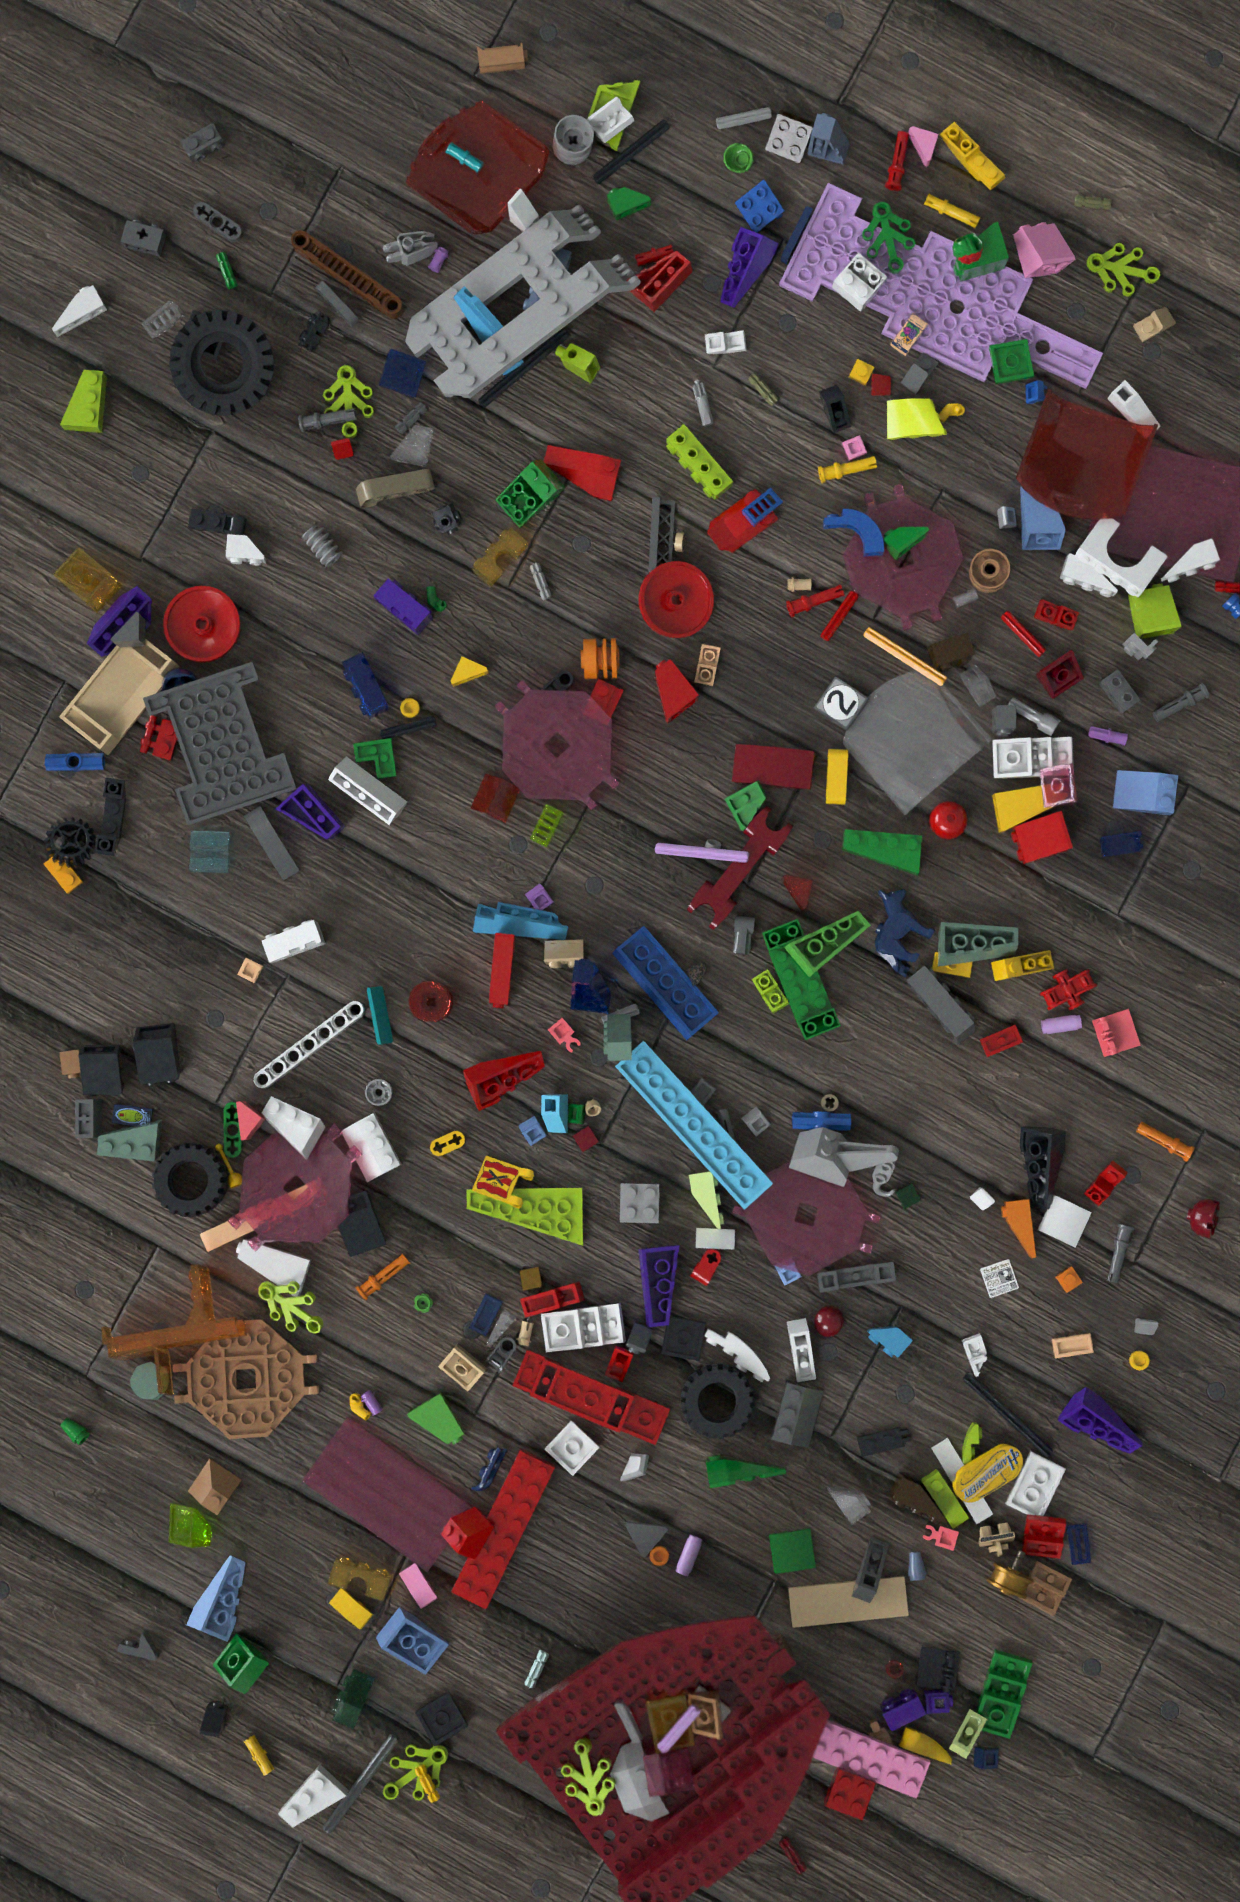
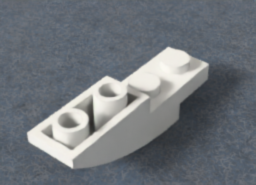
(746, 1357)

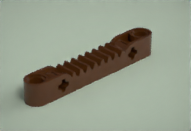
(347, 274)

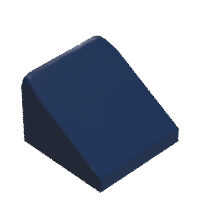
(986, 1757)

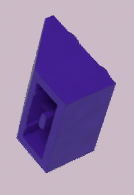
(902, 1709)

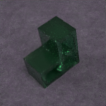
(351, 1701)

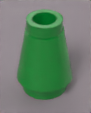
(75, 1431)

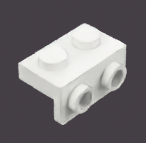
(610, 120)

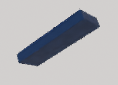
(796, 234)

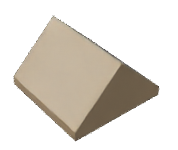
(462, 1367)

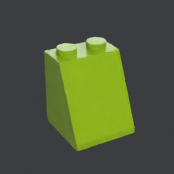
(1154, 612)

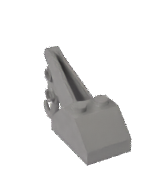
(831, 1158)

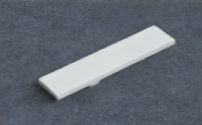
(951, 1464)

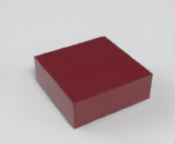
(585, 1139)

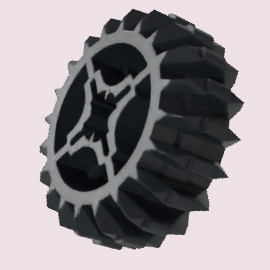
(79, 829)

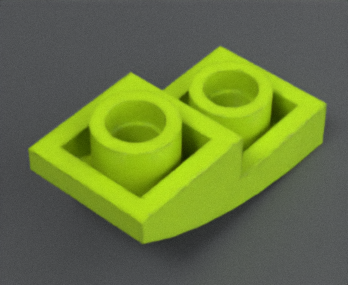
(770, 991)
(972, 1437)

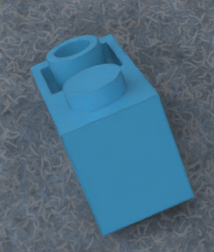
(891, 1338)

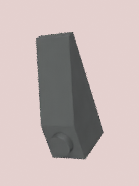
(870, 1570)

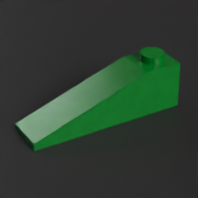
(725, 1471)

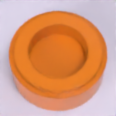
(659, 1555)

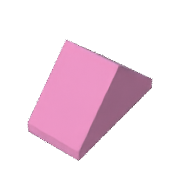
(924, 143)

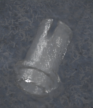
(965, 598)

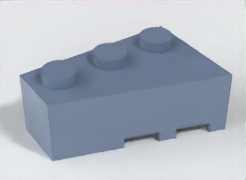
(828, 140)

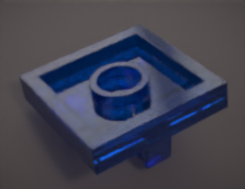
(402, 373)

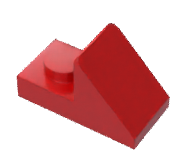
(619, 1363)

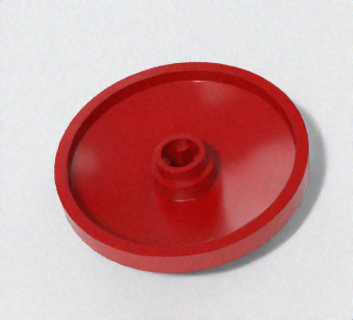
(676, 599)
(202, 624)

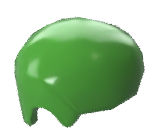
(738, 158)

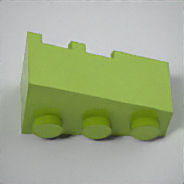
(87, 403)

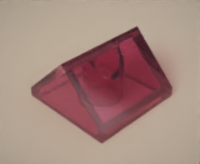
(1058, 785)

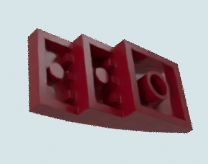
(773, 766)

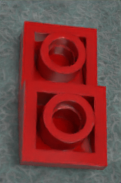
(1056, 615)

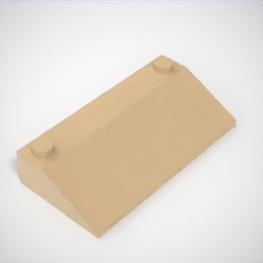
(115, 694)

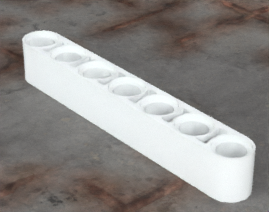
(300, 1047)

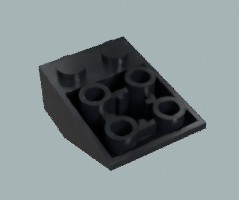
(361, 1228)

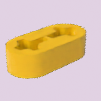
(450, 1147)

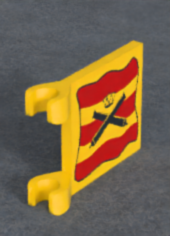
(499, 1179)

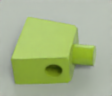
(579, 361)

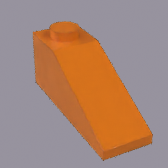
(1019, 1219)

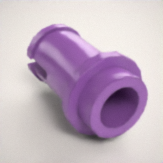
(438, 259)
(371, 1402)

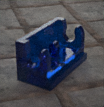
(1121, 844)

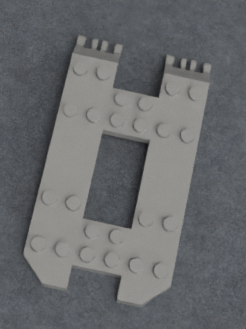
(560, 302)

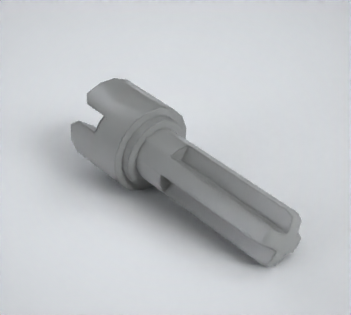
(1046, 723)

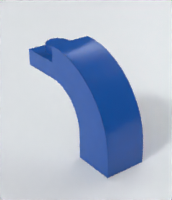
(862, 525)

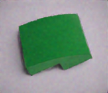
(792, 1551)

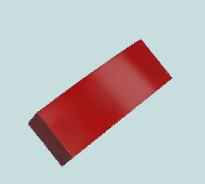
(552, 1299)

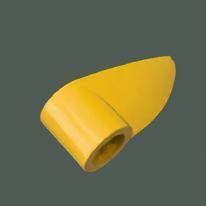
(924, 1745)

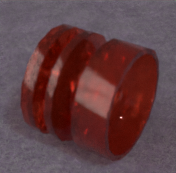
(420, 1001)

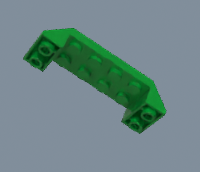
(804, 993)

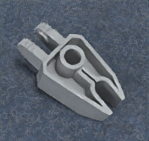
(411, 247)

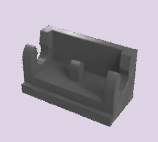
(88, 1118)

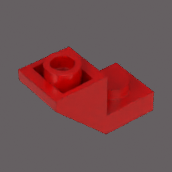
(1105, 1183)

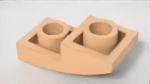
(707, 664)

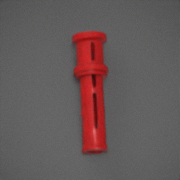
(896, 170)
(805, 603)

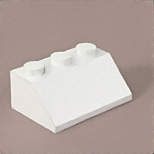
(374, 1145)

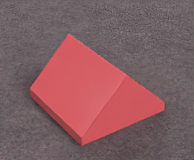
(248, 1119)

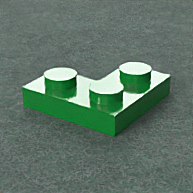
(379, 751)

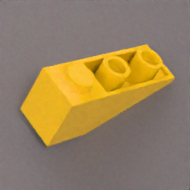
(1022, 965)

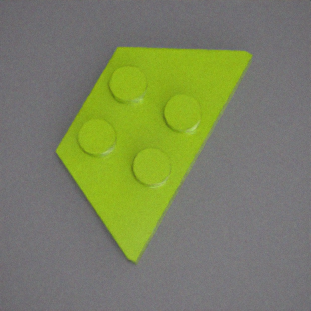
(626, 94)

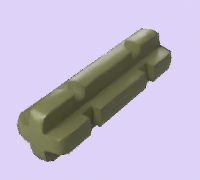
(1092, 202)
(763, 389)

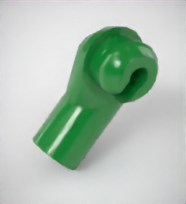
(433, 601)

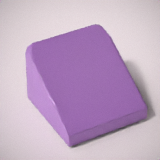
(539, 897)

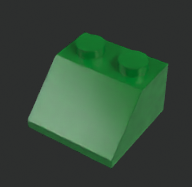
(240, 1664)

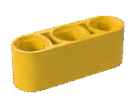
(836, 776)

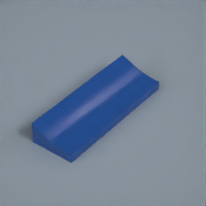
(665, 982)

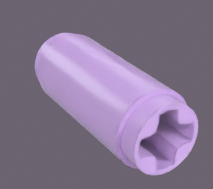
(1061, 1024)
(689, 1555)

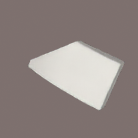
(975, 1352)

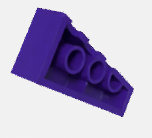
(658, 1276)

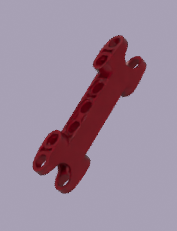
(760, 840)

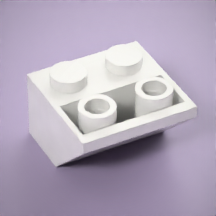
(859, 282)

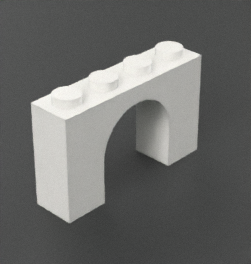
(1132, 578)

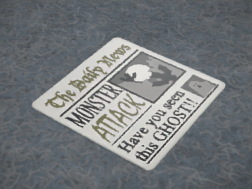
(999, 1278)

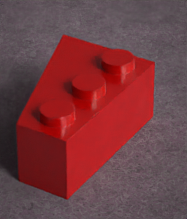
(662, 280)

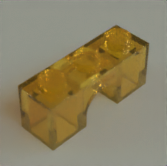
(509, 543)
(376, 1581)

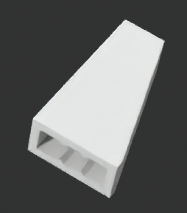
(275, 1264)

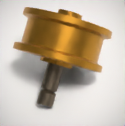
(1010, 1579)

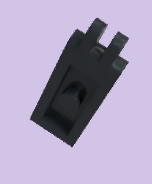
(882, 1441)

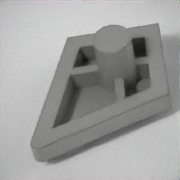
(635, 1466)

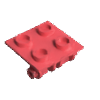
(1116, 1033)

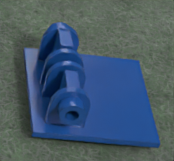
(760, 206)

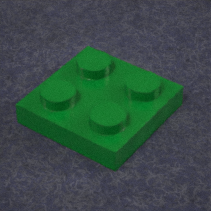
(1011, 361)

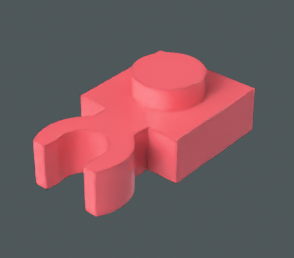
(562, 1032)
(944, 1537)

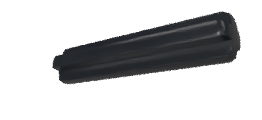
(409, 727)

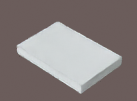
(1035, 1485)

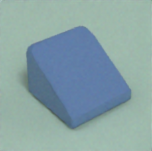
(532, 1130)

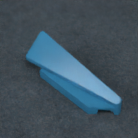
(480, 318)
(518, 921)

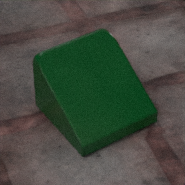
(907, 1196)

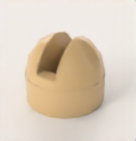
(595, 1111)

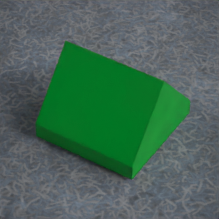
(576, 1113)

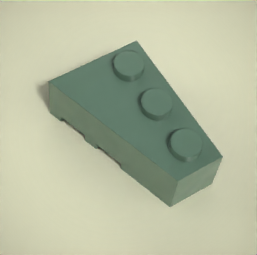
(134, 1142)

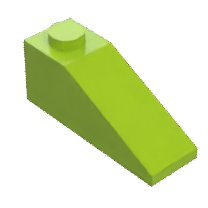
(944, 1498)

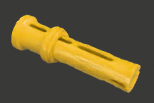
(838, 470)

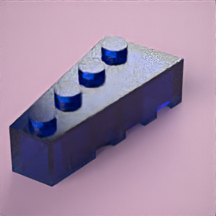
(589, 989)

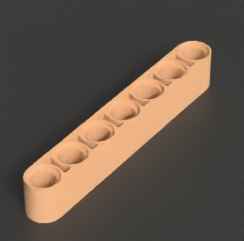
(225, 1232)

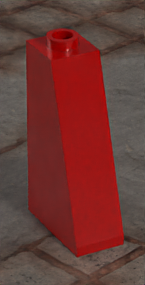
(502, 969)

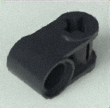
(555, 684)

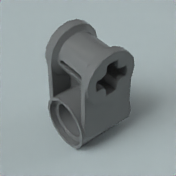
(499, 1355)

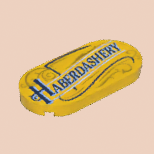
(987, 1473)

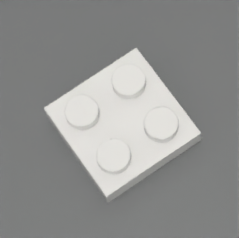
(572, 1447)

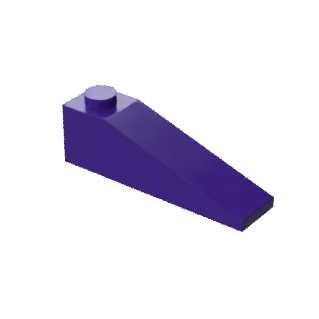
(750, 258)
(1095, 1417)

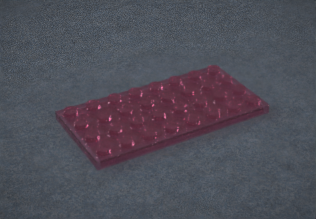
(385, 1493)

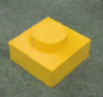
(861, 372)

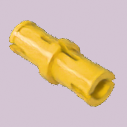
(259, 1755)

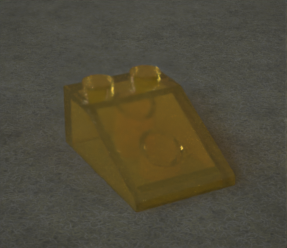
(87, 580)
(663, 1716)

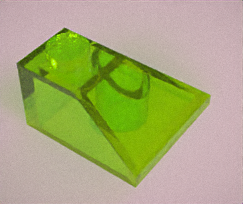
(188, 1527)

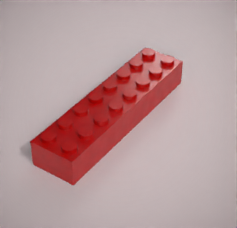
(510, 1517)

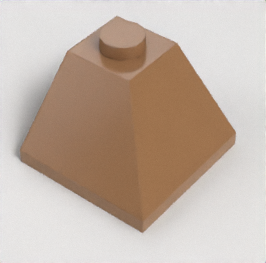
(214, 1486)

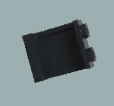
(100, 1070)

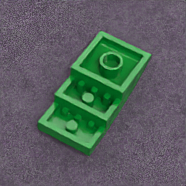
(1003, 1692)

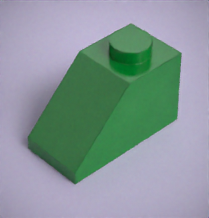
(626, 202)

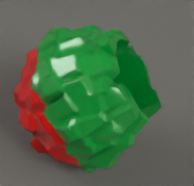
(968, 248)

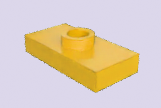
(960, 969)

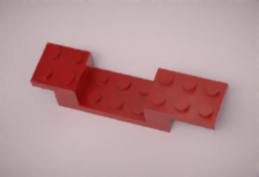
(590, 1398)

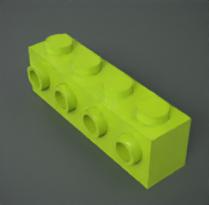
(699, 462)

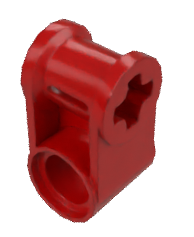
(704, 1268)

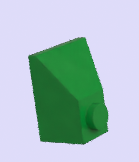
(903, 539)

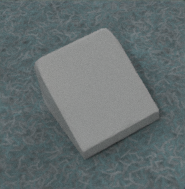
(756, 1121)
(1145, 1326)

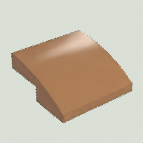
(1047, 1588)

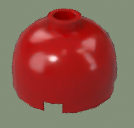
(948, 820)

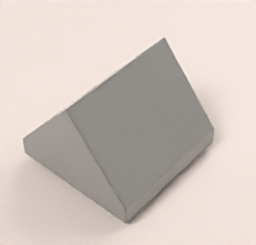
(1006, 517)

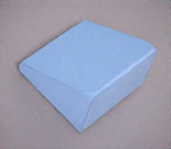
(787, 1276)

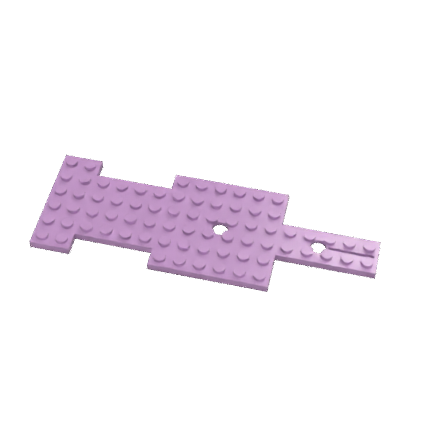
(927, 289)

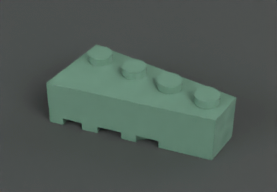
(618, 1037)

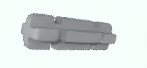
(540, 581)

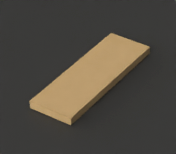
(834, 1602)

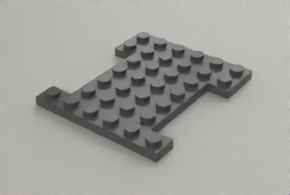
(220, 745)

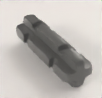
(411, 418)

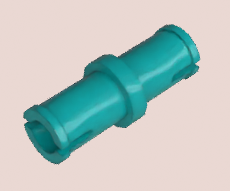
(464, 157)

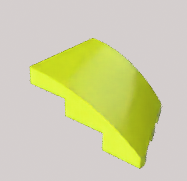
(913, 419)

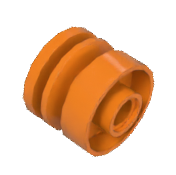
(599, 658)

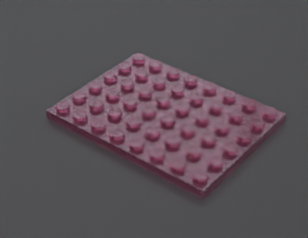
(1180, 505)

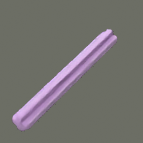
(702, 852)

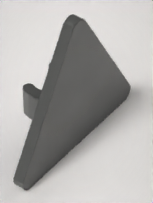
(645, 1535)

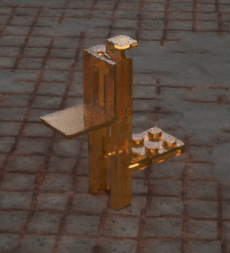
(199, 1329)

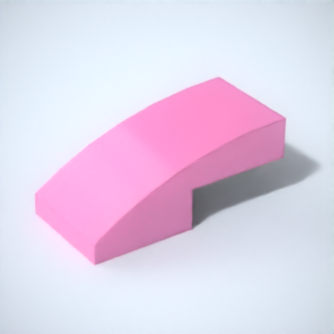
(418, 1585)

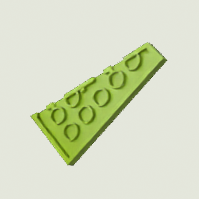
(543, 1210)

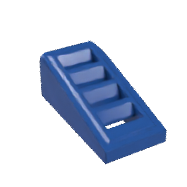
(751, 518)

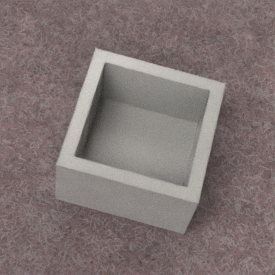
(639, 1203)

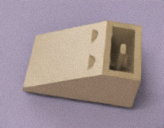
(563, 952)

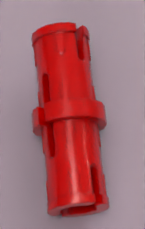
(653, 255)

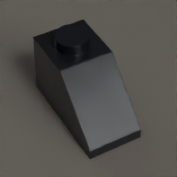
(835, 408)
(214, 1719)

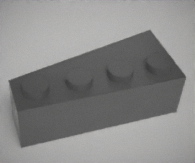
(942, 1004)

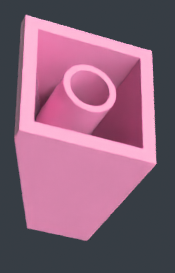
(1042, 250)

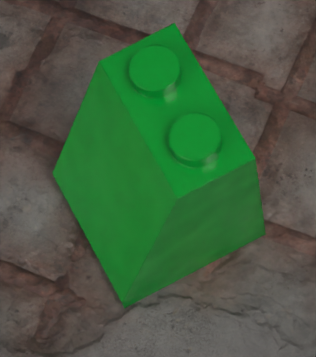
(993, 256)

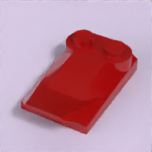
(732, 528)

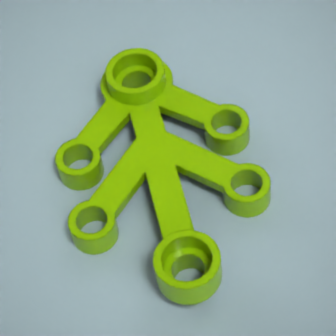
(1119, 268)
(348, 397)
(289, 1305)
(431, 1759)
(588, 1779)

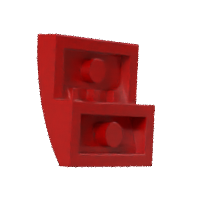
(1043, 1536)

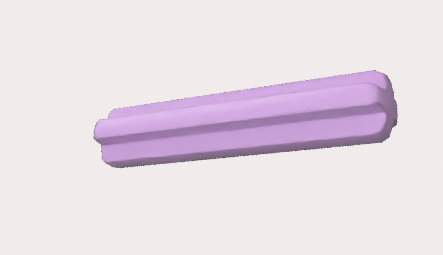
(679, 1728)

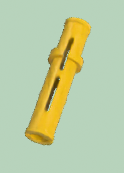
(951, 210)

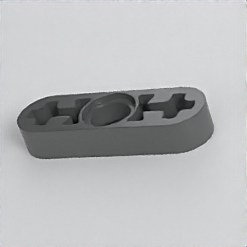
(216, 214)
(337, 304)

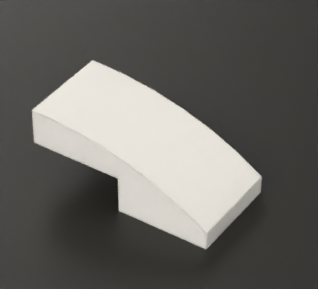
(725, 342)

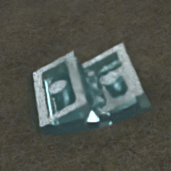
(209, 851)

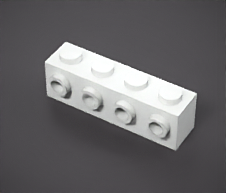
(367, 790)

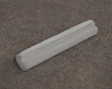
(743, 118)
(628, 1721)

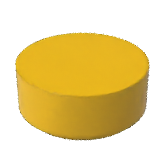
(410, 708)
(1139, 1360)

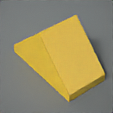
(467, 671)

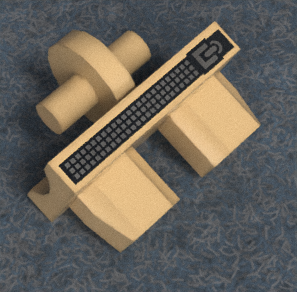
(1005, 1535)

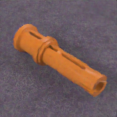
(1173, 1145)
(374, 1282)

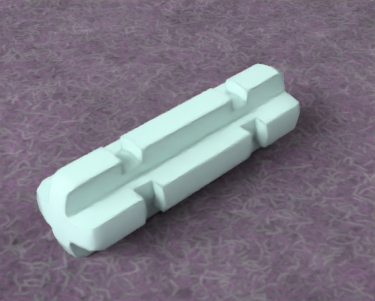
(536, 1669)

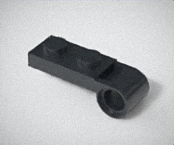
(217, 522)

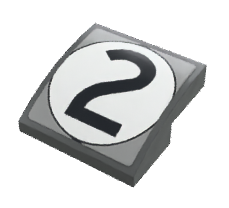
(841, 703)

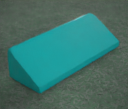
(379, 1015)

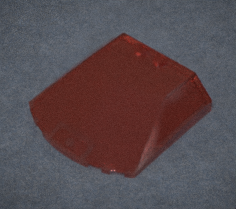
(471, 198)
(1083, 460)

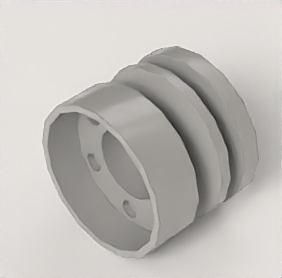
(573, 129)

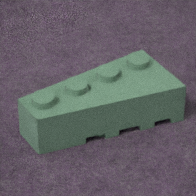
(974, 942)

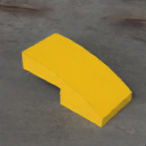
(351, 1608)

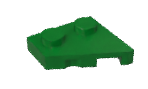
(746, 803)

